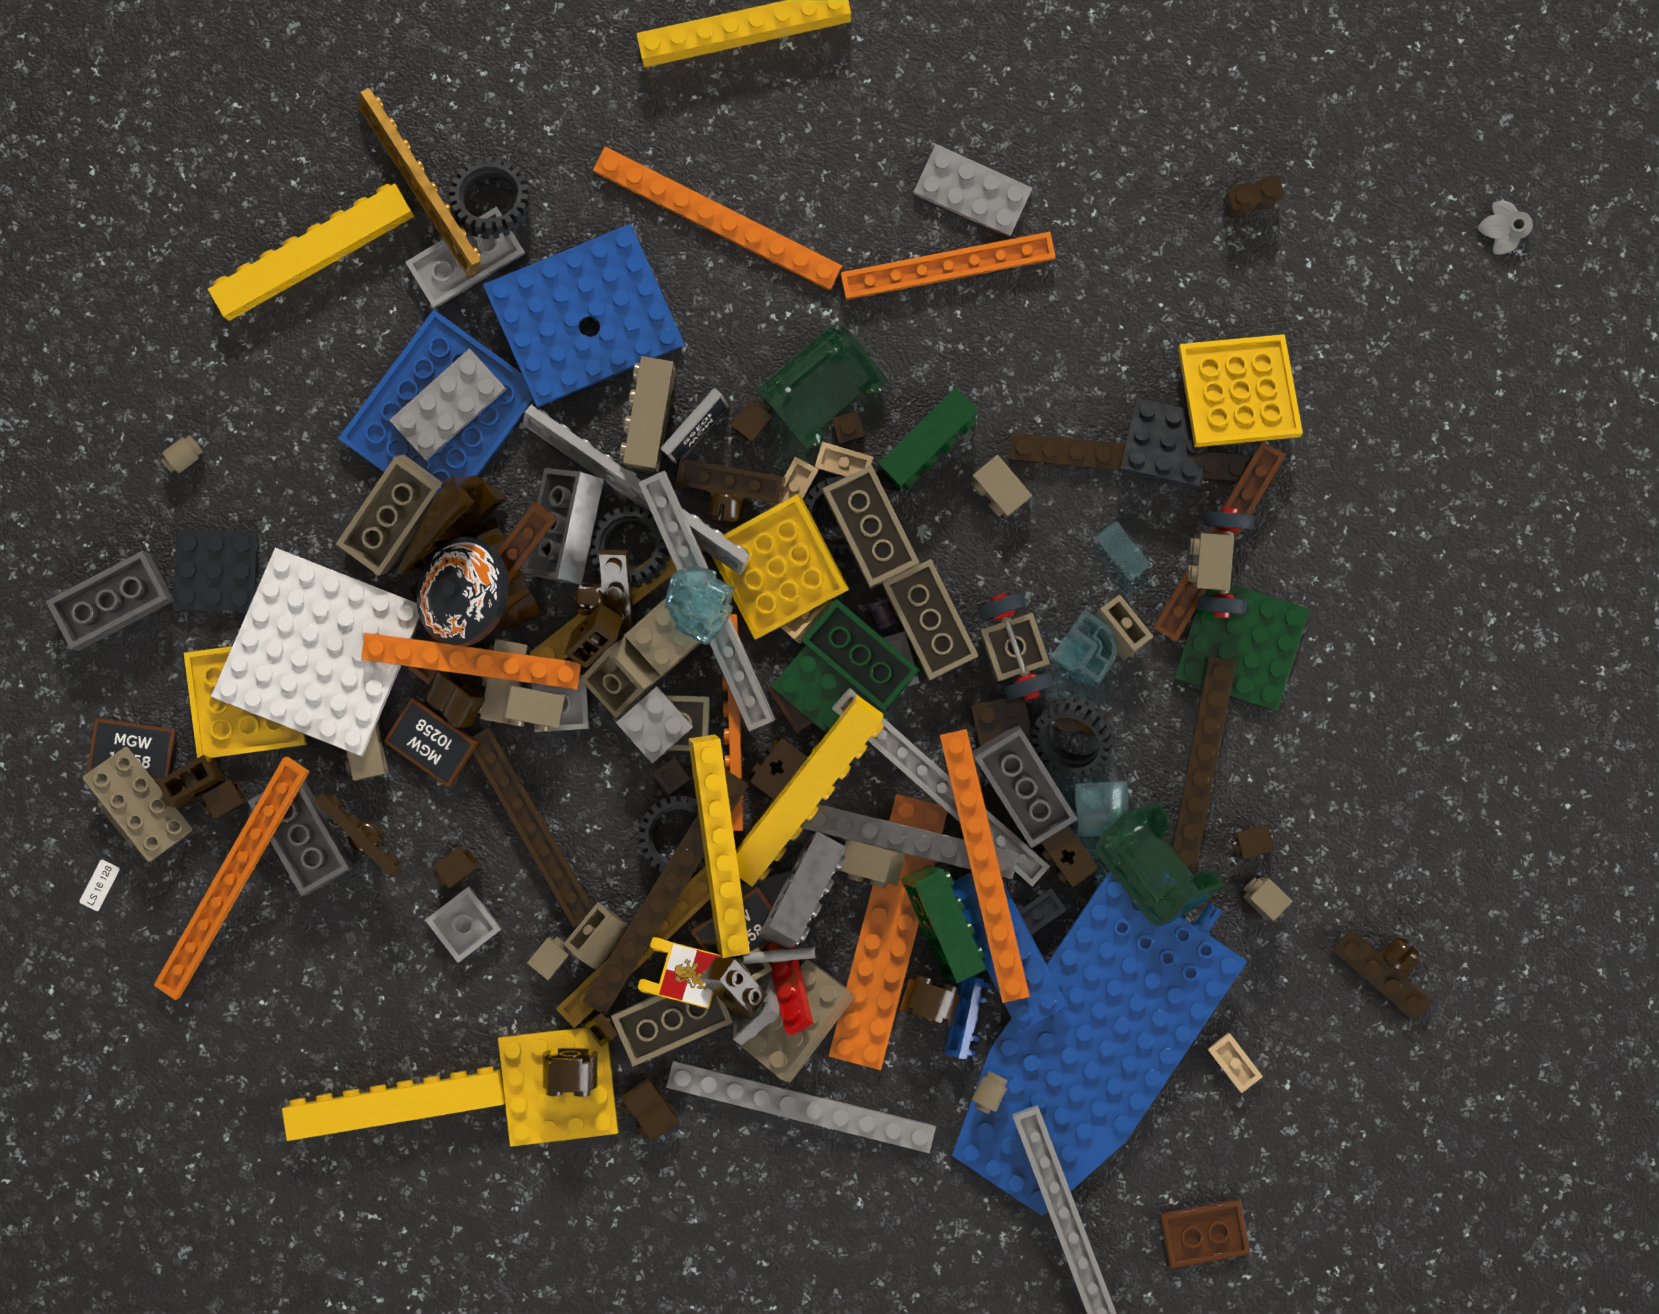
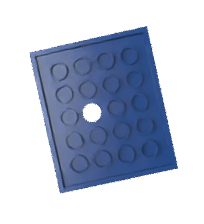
(549, 299)
(422, 361)

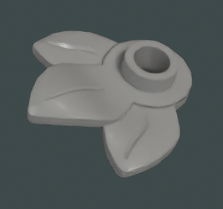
(1502, 229)

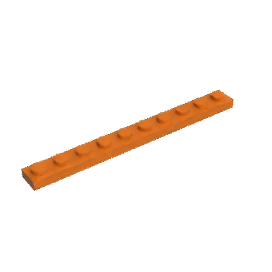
(717, 218)
(984, 866)
(231, 878)

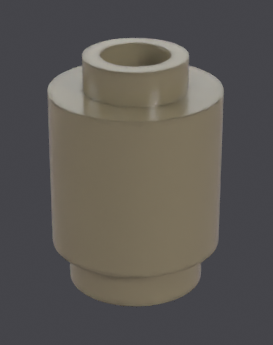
(181, 454)
(990, 1092)

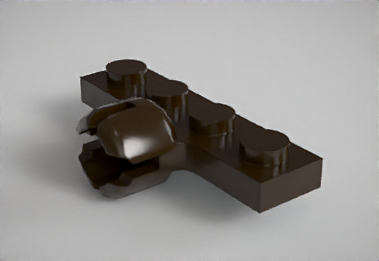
(729, 487)
(612, 591)
(363, 835)
(1386, 970)

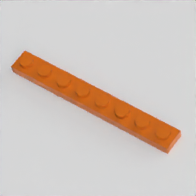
(948, 265)
(471, 661)
(732, 737)

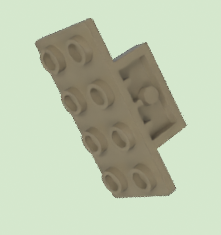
(136, 805)

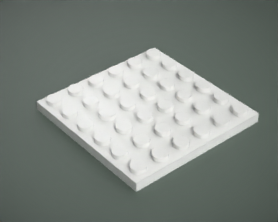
(304, 650)

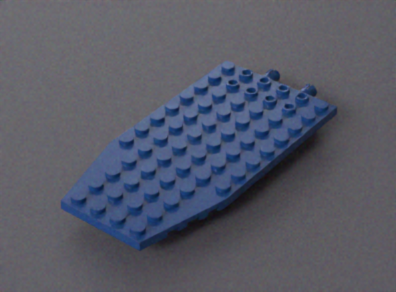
(1098, 1064)

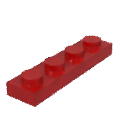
(790, 994)

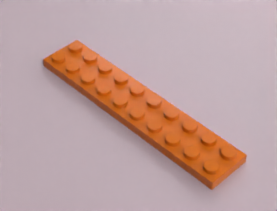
(883, 951)

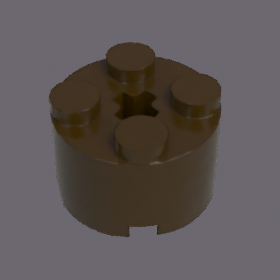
(930, 1002)
(570, 1071)

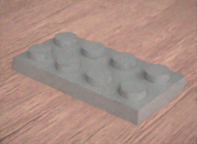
(972, 190)
(442, 275)
(448, 404)

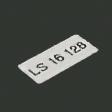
(99, 885)

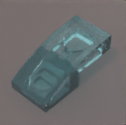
(1122, 551)

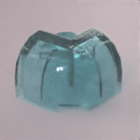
(699, 603)
(1086, 650)
(1099, 806)

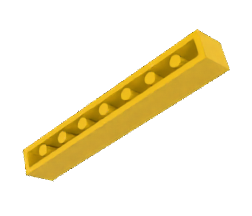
(740, 29)
(310, 252)
(806, 789)
(719, 845)
(393, 1105)

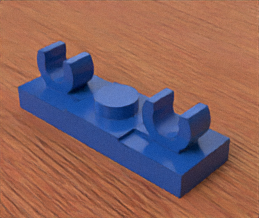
(965, 1018)

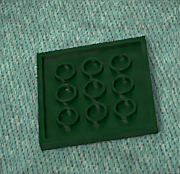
(1259, 642)

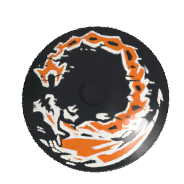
(462, 591)

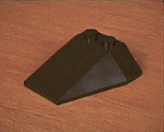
(452, 514)

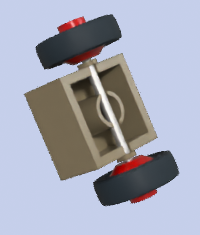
(1213, 561)
(1014, 647)

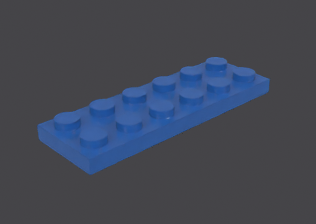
(1043, 990)

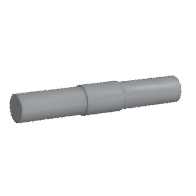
(779, 955)

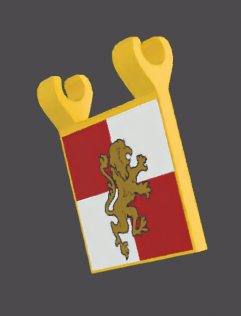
(681, 974)

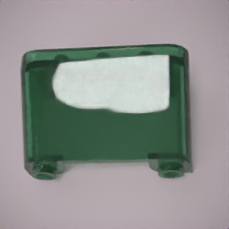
(821, 384)
(1143, 858)

